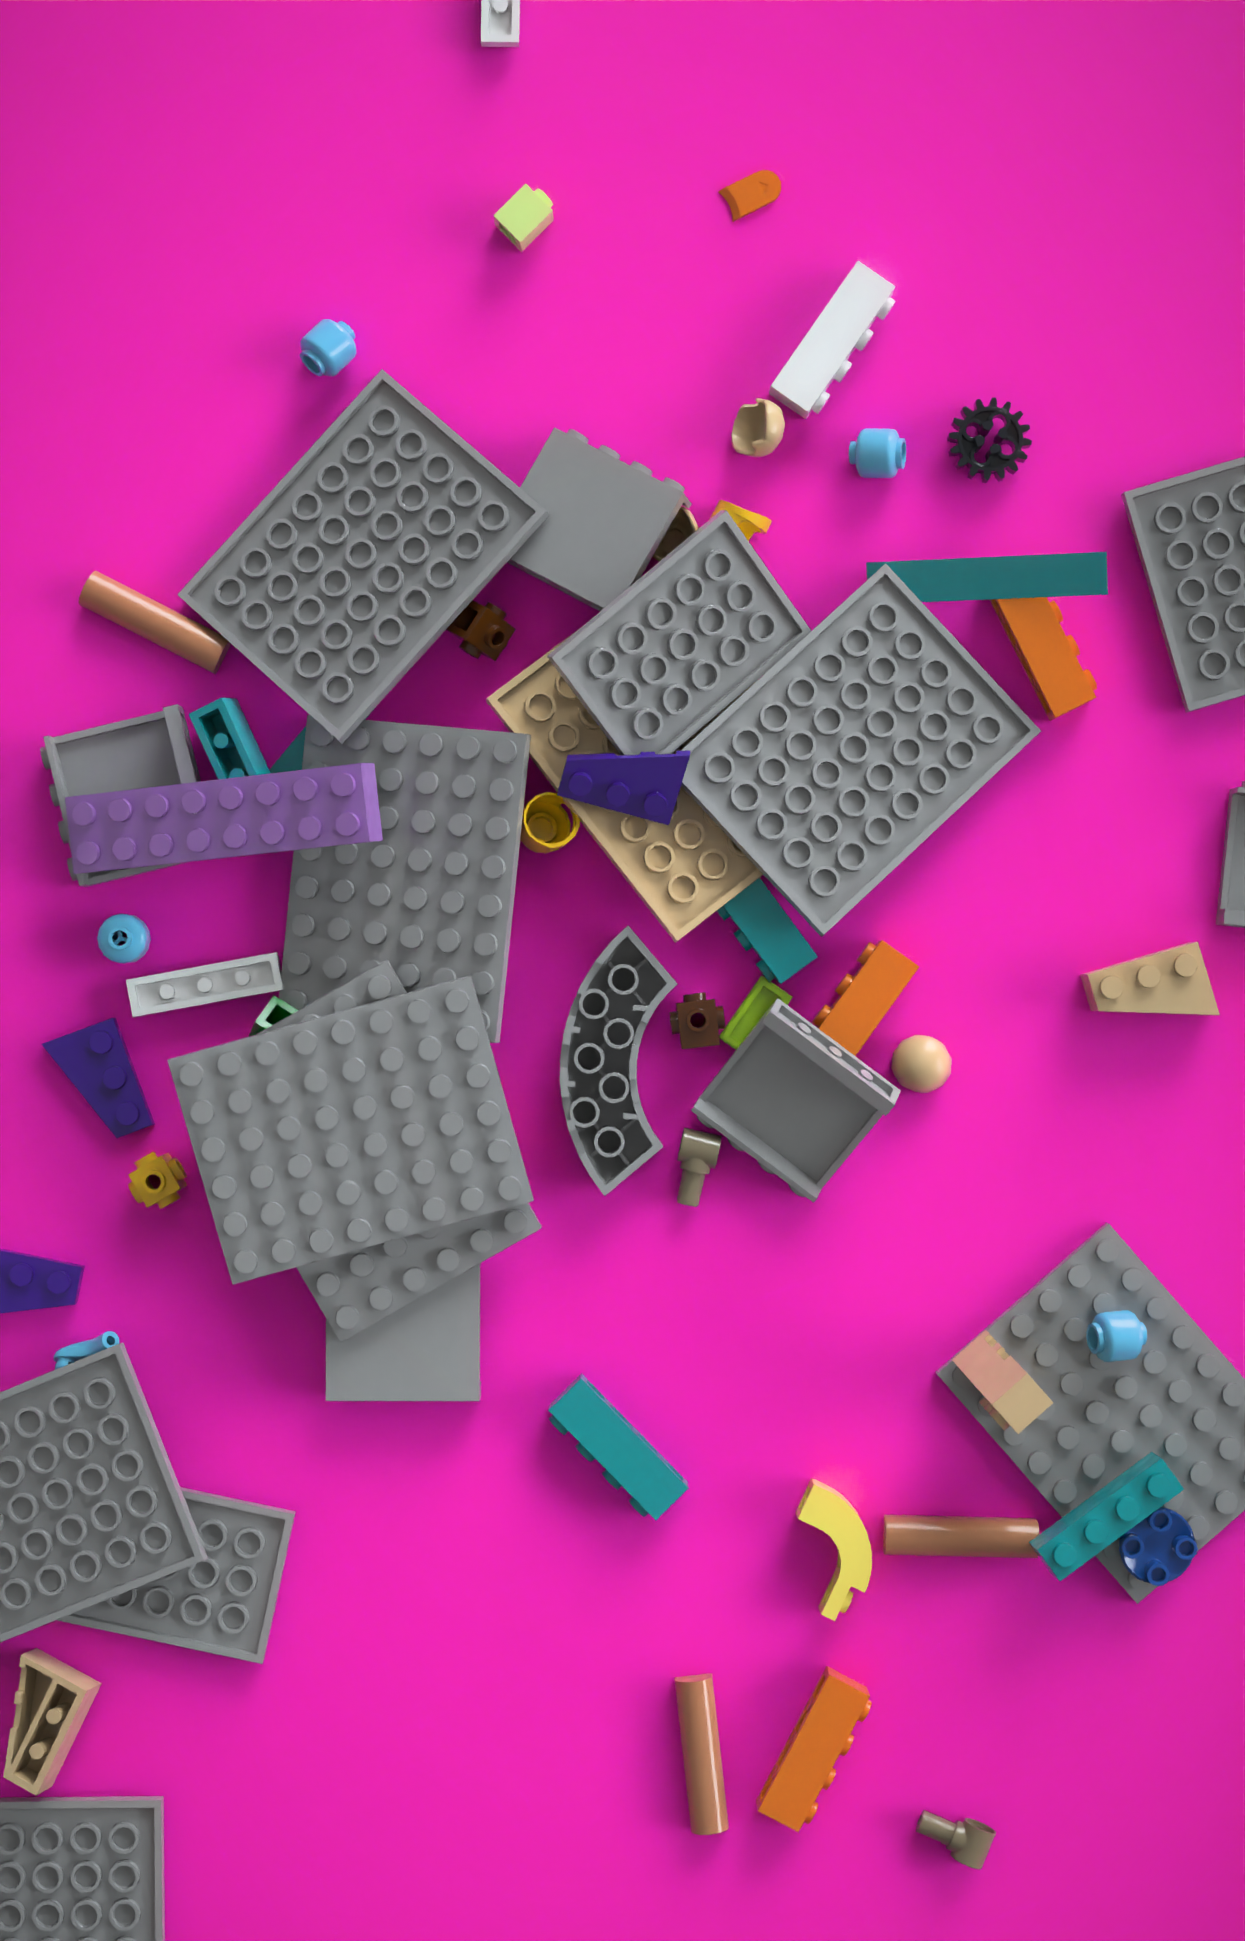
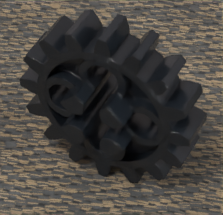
(1011, 434)

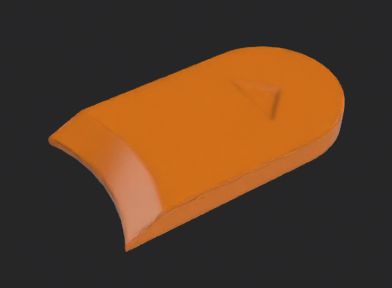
(752, 193)

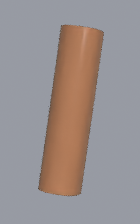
(154, 621)
(959, 1536)
(701, 1754)

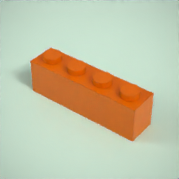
(1046, 653)
(865, 996)
(813, 1748)

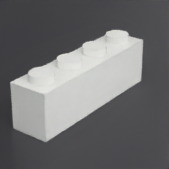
(832, 339)

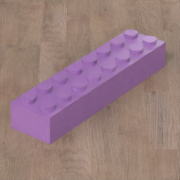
(224, 818)

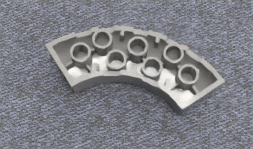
(602, 1057)

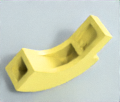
(836, 1516)

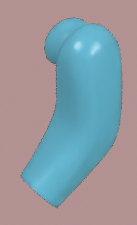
(84, 1349)

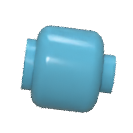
(328, 347)
(878, 453)
(136, 943)
(1116, 1336)

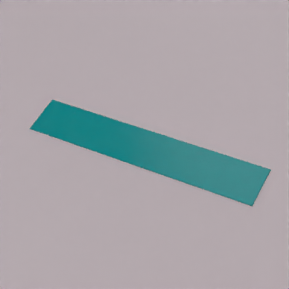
(1002, 576)

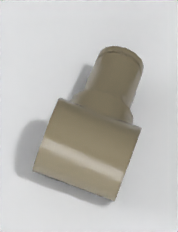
(697, 1156)
(966, 1840)

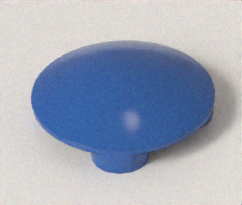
(1158, 1547)

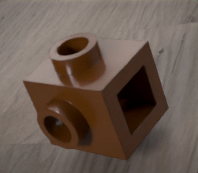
(482, 630)
(697, 1036)

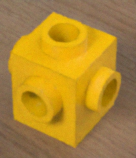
(171, 1176)

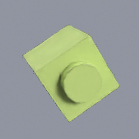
(524, 216)

